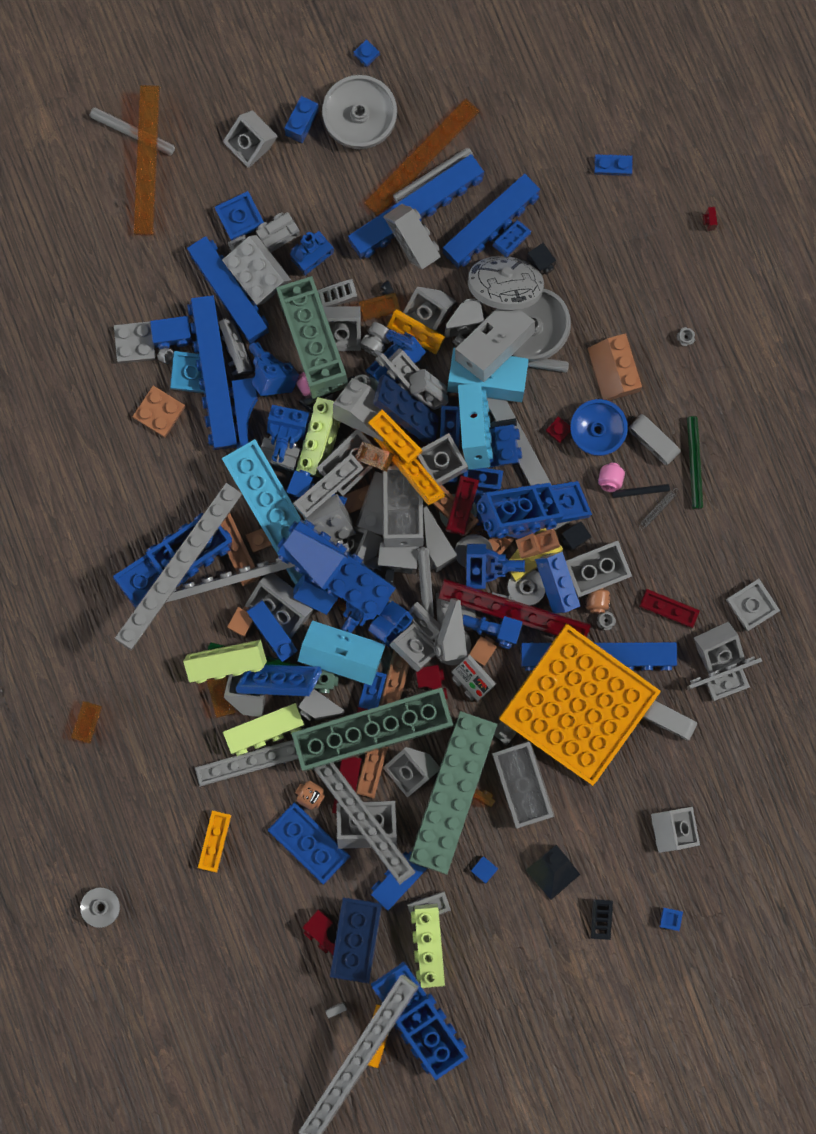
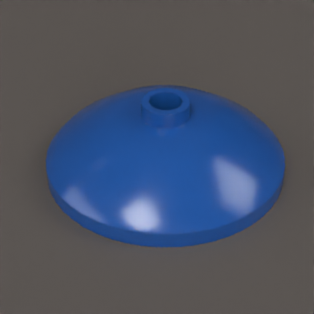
(605, 416)

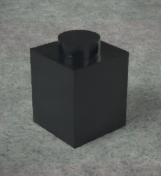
(542, 259)
(575, 536)

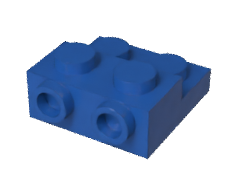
(505, 446)

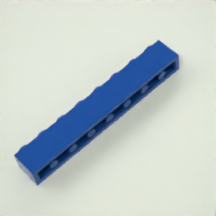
(425, 200)
(213, 373)
(630, 654)

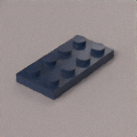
(406, 410)
(355, 940)

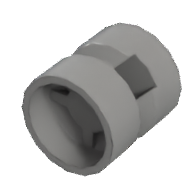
(375, 339)

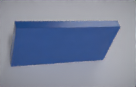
(280, 680)
(308, 843)

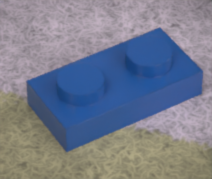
(613, 165)
(372, 694)

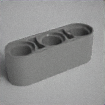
(654, 439)
(670, 720)

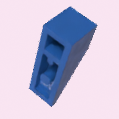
(271, 631)

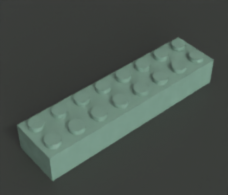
(372, 729)
(452, 793)

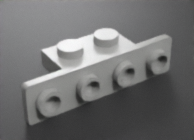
(399, 368)
(727, 682)

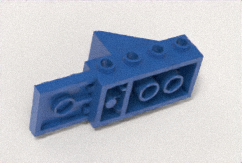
(531, 508)
(334, 568)
(141, 575)
(424, 1026)

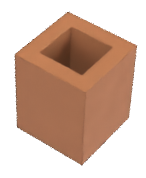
(241, 622)
(483, 650)

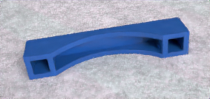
(245, 399)

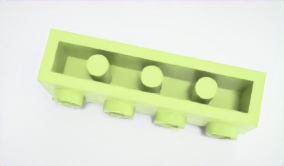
(319, 437)
(225, 661)
(263, 729)
(429, 945)

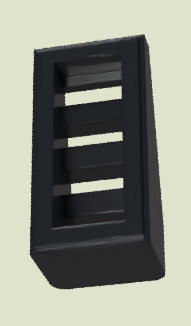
(598, 902)

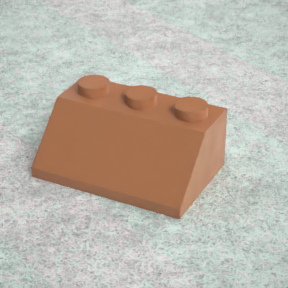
(614, 367)

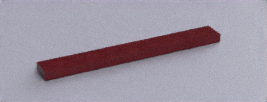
(501, 607)

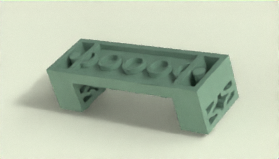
(312, 337)

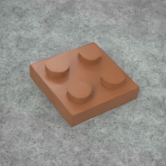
(159, 411)

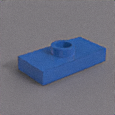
(511, 238)

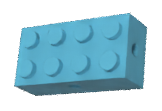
(475, 425)

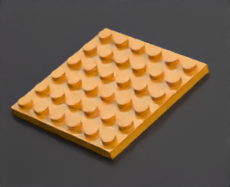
(579, 704)

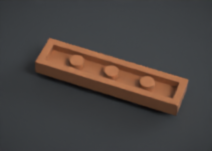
(238, 552)

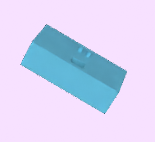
(503, 384)
(341, 652)

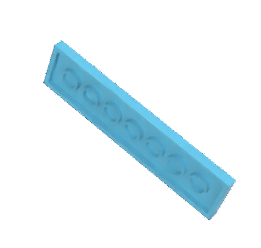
(263, 494)

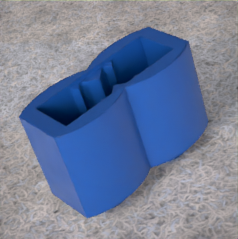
(390, 623)

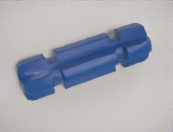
(401, 340)

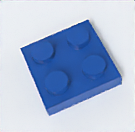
(239, 216)

